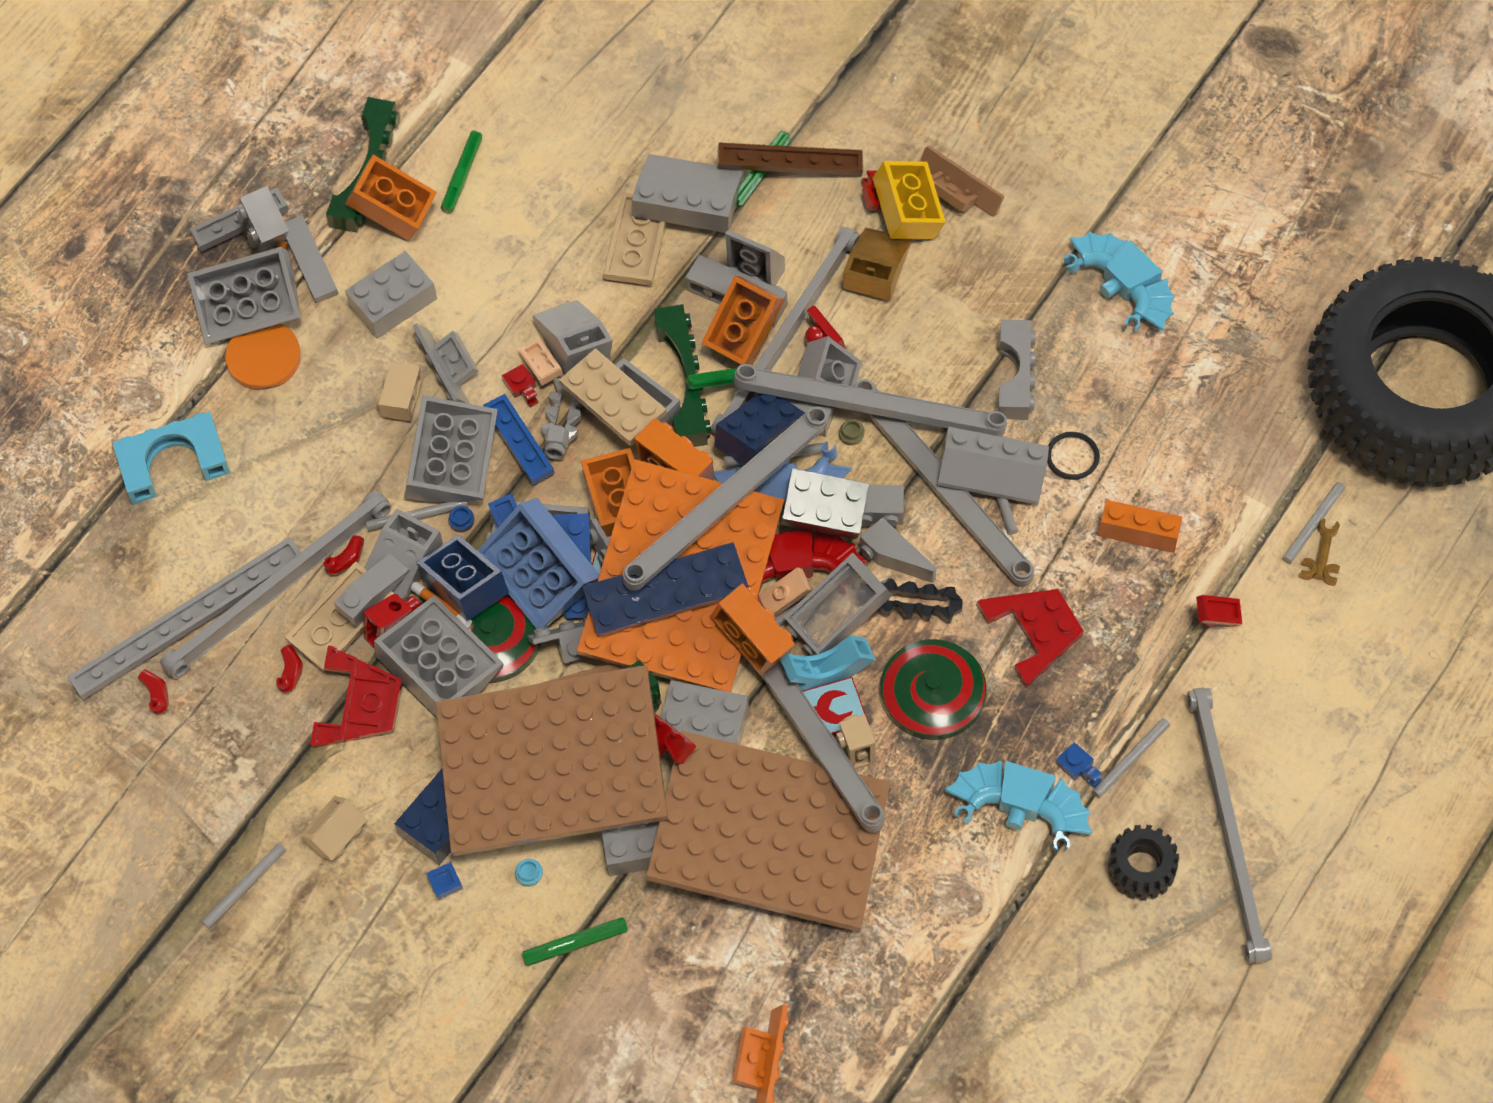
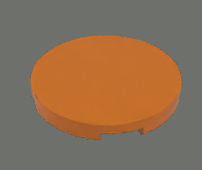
(263, 357)

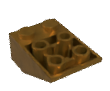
(875, 264)

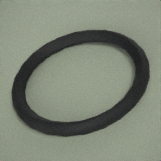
(1073, 476)

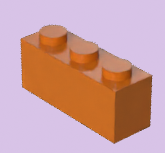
(1140, 526)

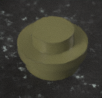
(852, 431)

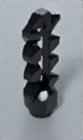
(927, 591)

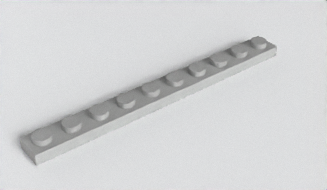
(181, 620)

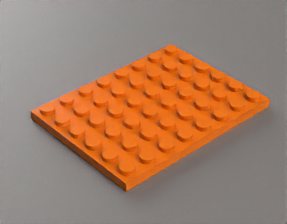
(687, 644)

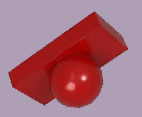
(821, 328)
(1219, 610)

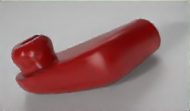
(345, 559)
(292, 669)
(157, 689)

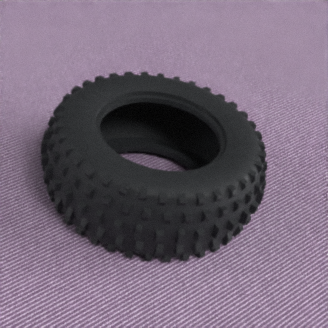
(1369, 417)

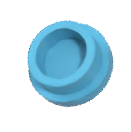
(529, 872)

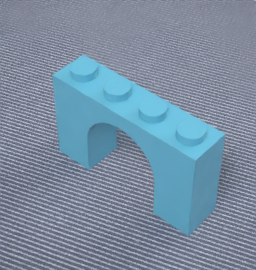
(138, 451)

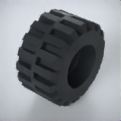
(1147, 842)

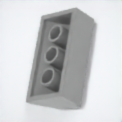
(993, 465)

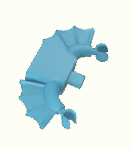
(1126, 273)
(1023, 796)

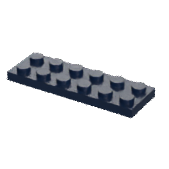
(678, 588)

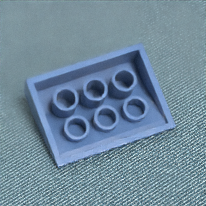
(538, 563)

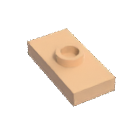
(540, 362)
(786, 592)

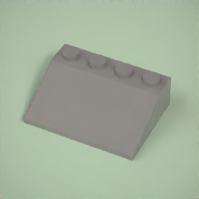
(686, 193)
(245, 295)
(450, 451)
(436, 655)

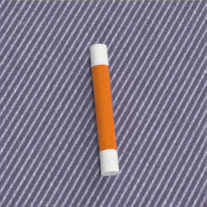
(426, 595)

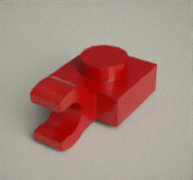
(869, 191)
(521, 383)

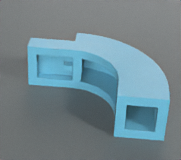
(830, 666)

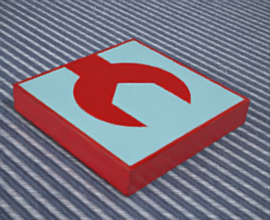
(835, 702)

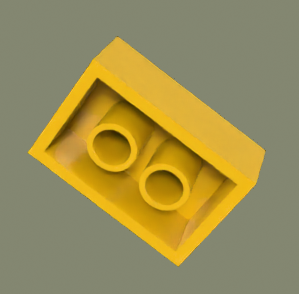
(908, 200)

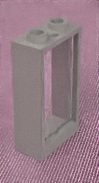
(837, 606)

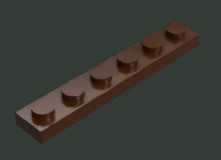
(789, 159)

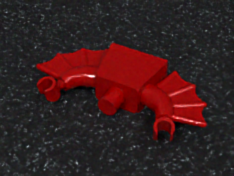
(795, 550)

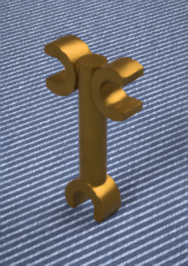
(1320, 569)

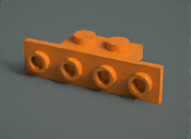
(760, 1055)

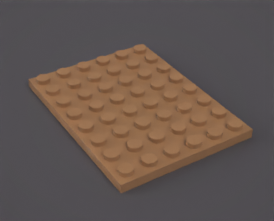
(550, 760)
(765, 834)

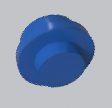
(461, 518)

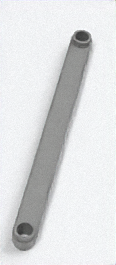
(844, 242)
(868, 401)
(724, 499)
(957, 500)
(177, 661)
(825, 749)
(1256, 948)

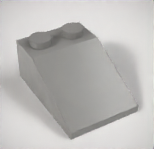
(754, 258)

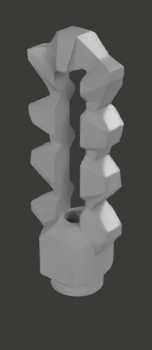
(556, 436)

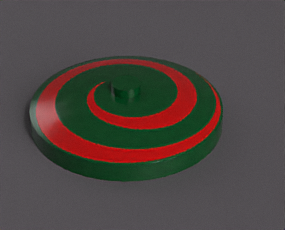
(506, 632)
(933, 689)

